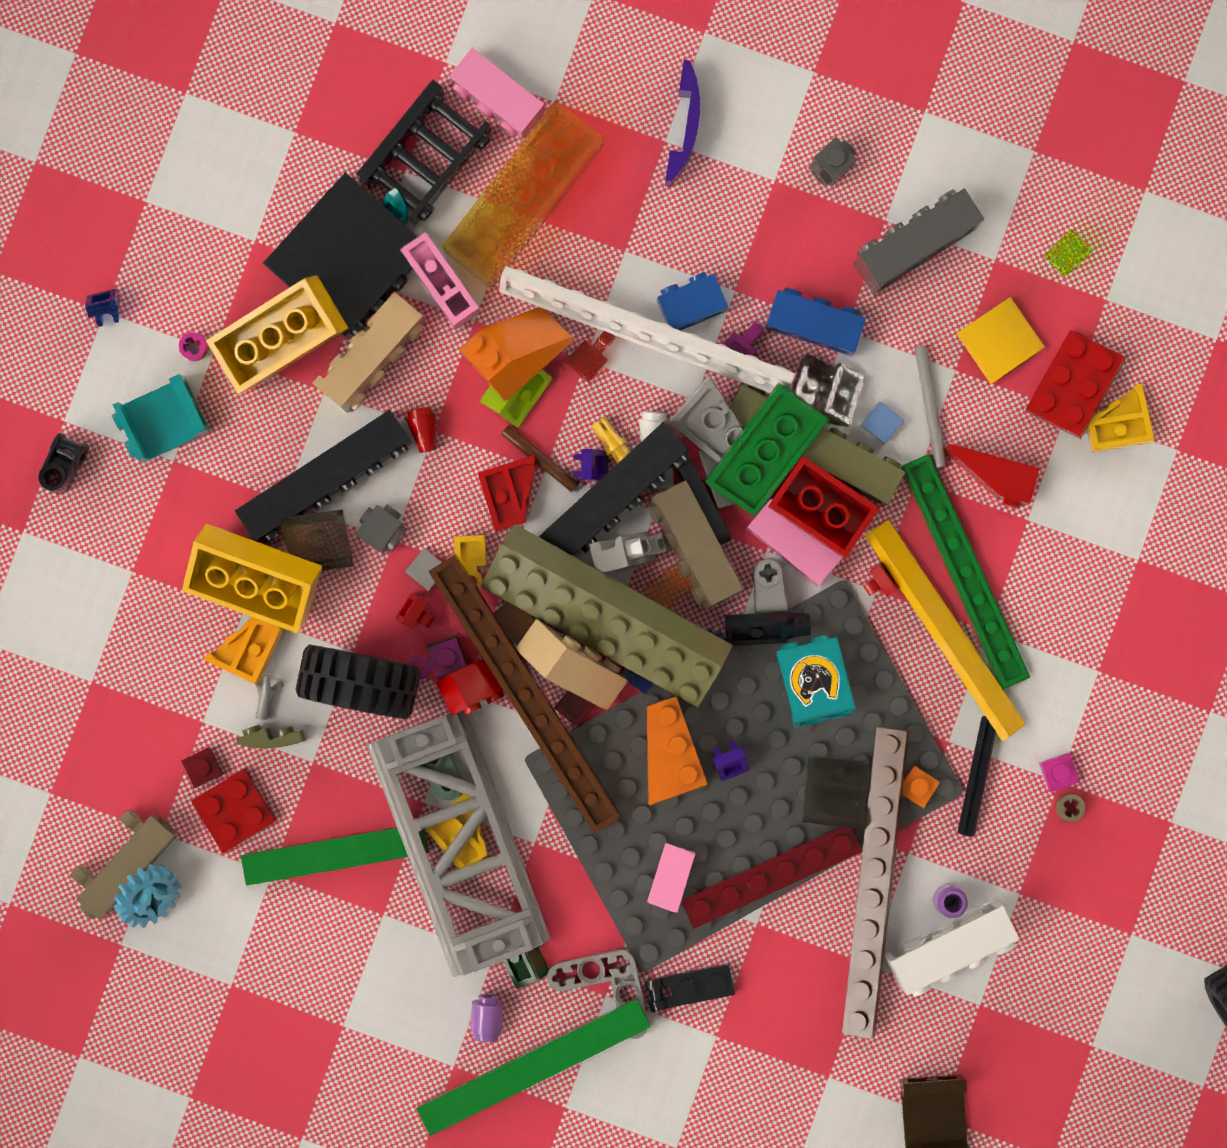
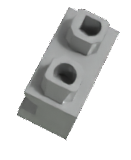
(627, 551)

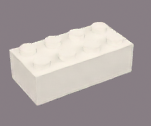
(952, 947)

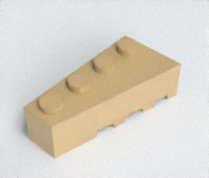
(371, 353)

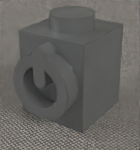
(833, 162)
(381, 528)

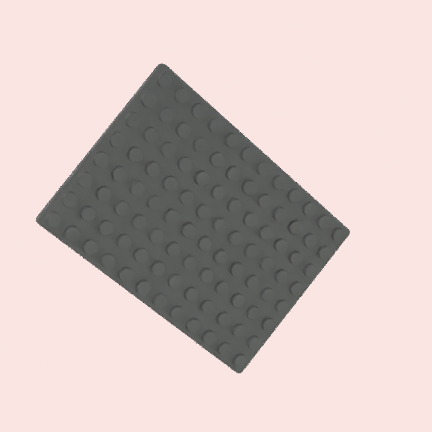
(747, 815)

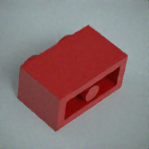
(469, 687)

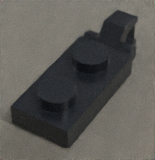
(765, 628)

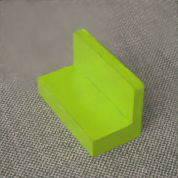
(521, 402)

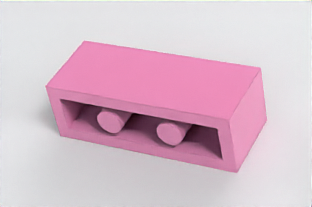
(496, 94)
(794, 545)

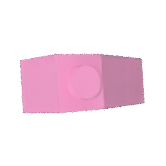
(440, 281)

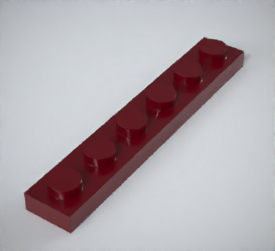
(770, 875)

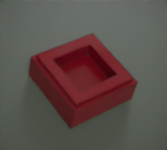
(574, 708)

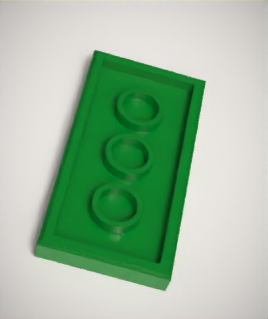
(766, 449)

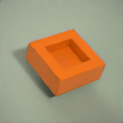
(919, 786)

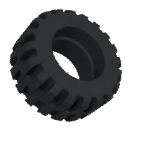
(357, 682)

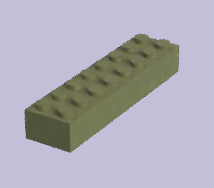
(606, 615)

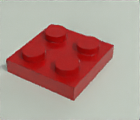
(233, 810)

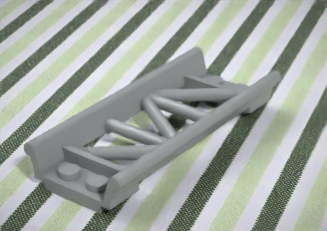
(513, 931)

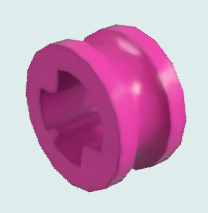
(188, 354)

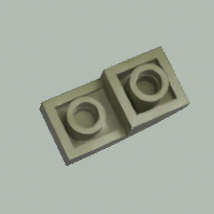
(263, 738)

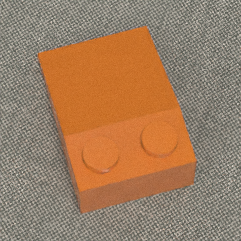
(515, 349)

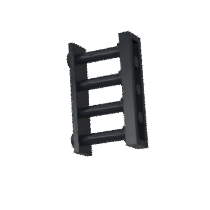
(412, 124)

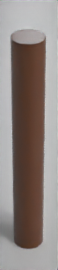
(541, 459)

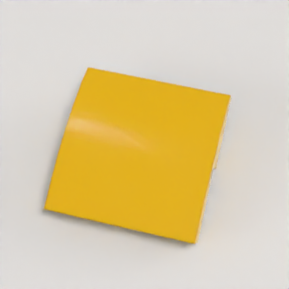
(1000, 340)

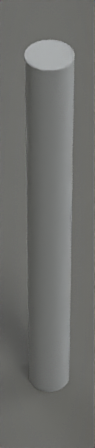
(930, 406)

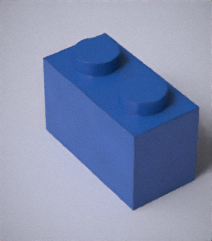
(692, 302)

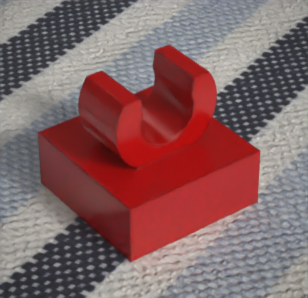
(881, 580)
(414, 612)

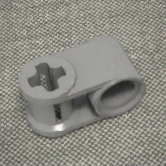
(770, 595)

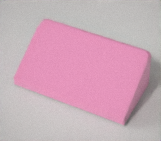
(671, 877)

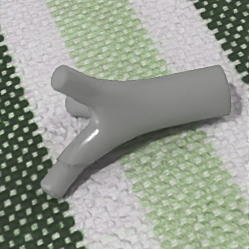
(265, 697)

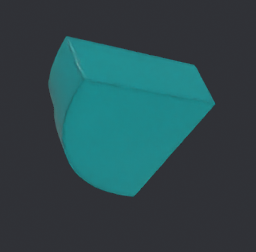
(395, 204)

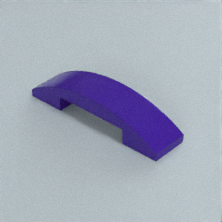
(688, 89)

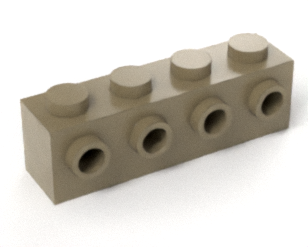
(694, 545)

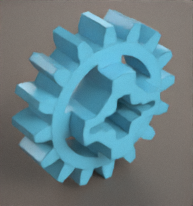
(147, 895)

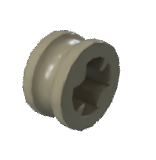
(1079, 805)

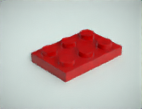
(1075, 384)

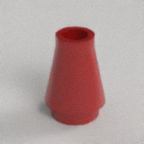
(423, 428)

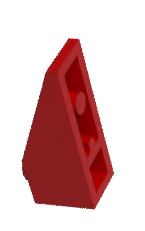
(999, 476)

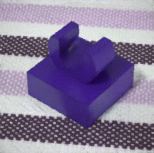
(593, 464)
(730, 763)

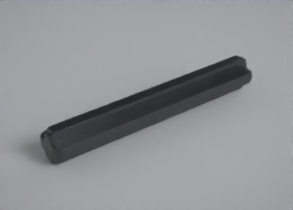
(977, 778)

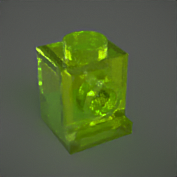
(1067, 253)

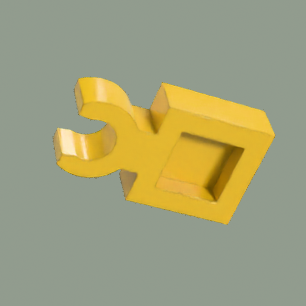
(472, 554)

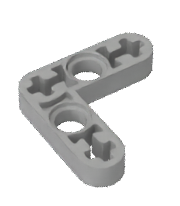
(617, 977)

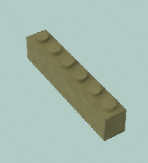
(830, 451)

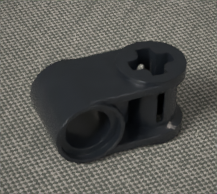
(62, 461)

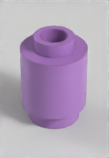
(959, 903)
(486, 1018)

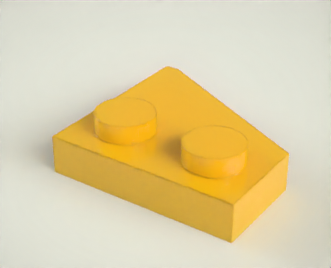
(1122, 423)

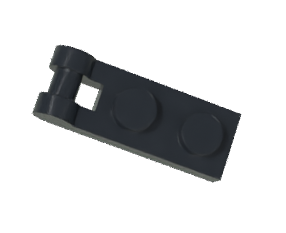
(690, 987)

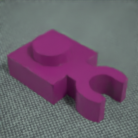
(443, 658)

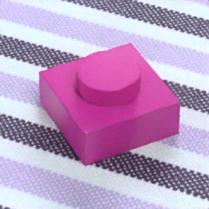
(1059, 772)

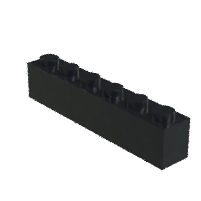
(324, 476)
(618, 490)

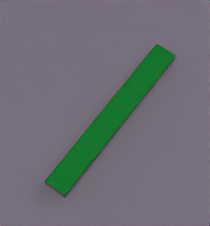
(965, 572)
(533, 1066)

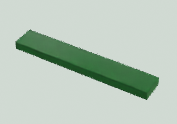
(325, 856)

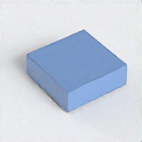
(882, 422)

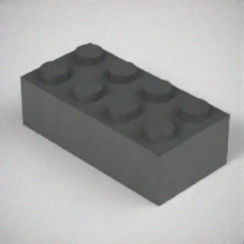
(918, 241)

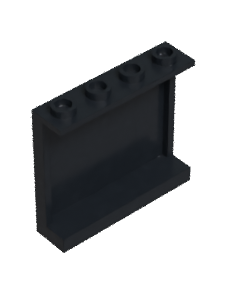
(351, 249)

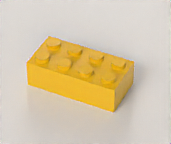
(277, 334)
(251, 578)

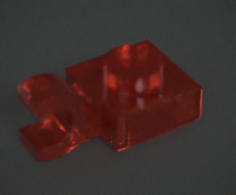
(588, 358)

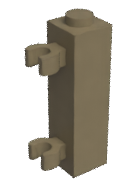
(141, 850)

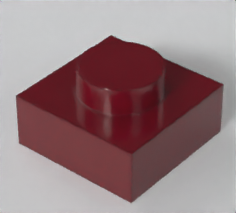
(202, 767)

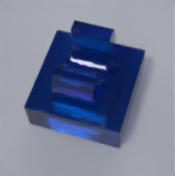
(103, 303)

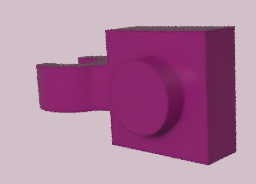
(744, 343)

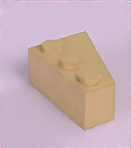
(571, 665)

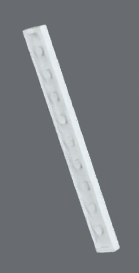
(643, 331)

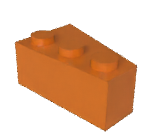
(670, 753)

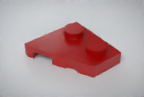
(508, 491)

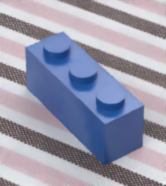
(815, 321)

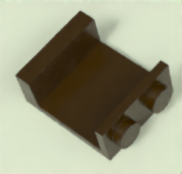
(934, 1112)

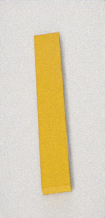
(945, 630)

